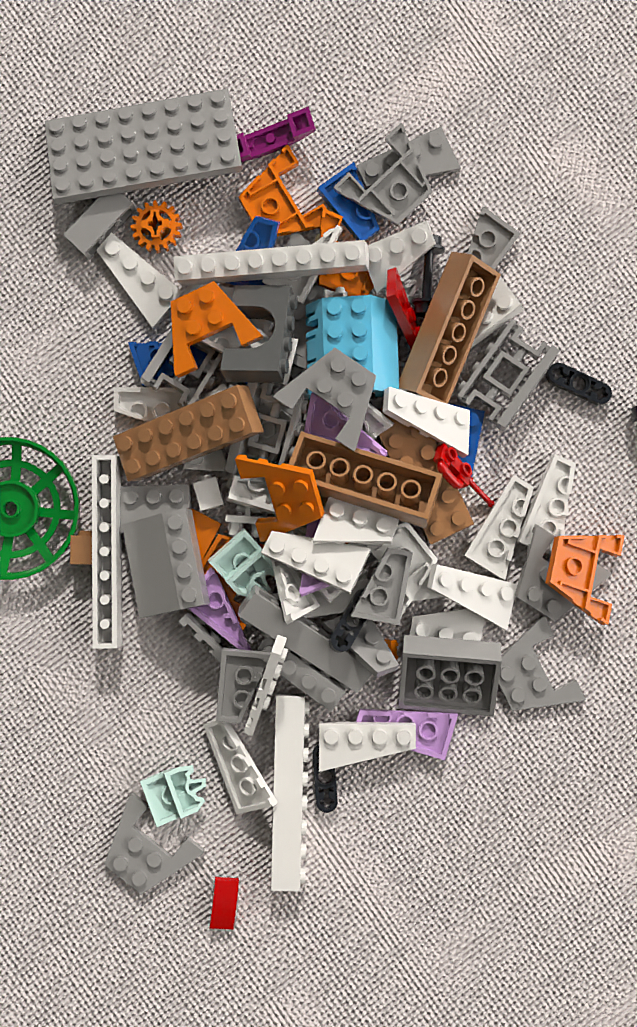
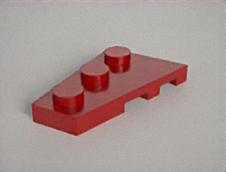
(401, 307)

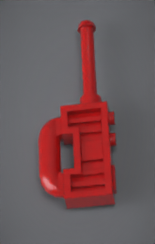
(456, 472)

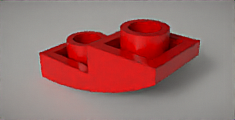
(224, 903)

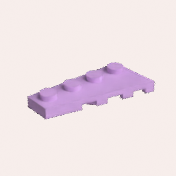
(432, 728)

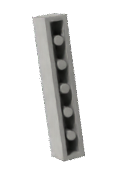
(302, 638)

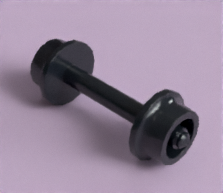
(421, 305)

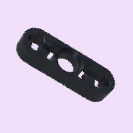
(592, 396)
(337, 632)
(318, 784)

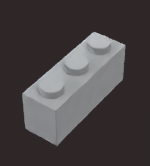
(98, 221)

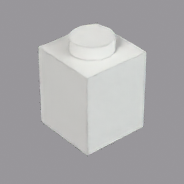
(208, 493)

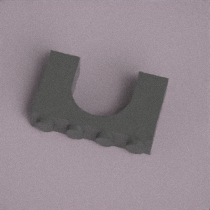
(269, 361)

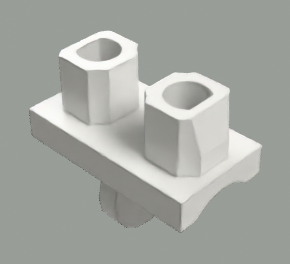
(235, 522)

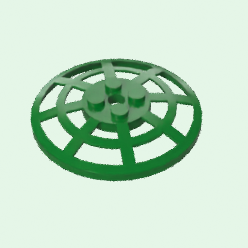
(30, 509)

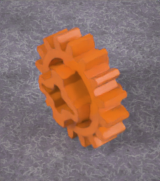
(166, 227)

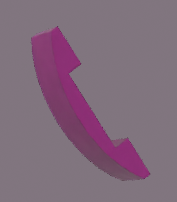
(276, 136)

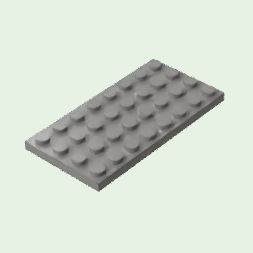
(142, 146)

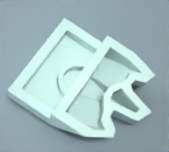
(242, 564)
(172, 794)

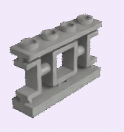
(207, 367)
(521, 385)
(288, 432)

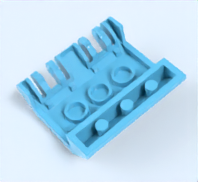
(359, 328)

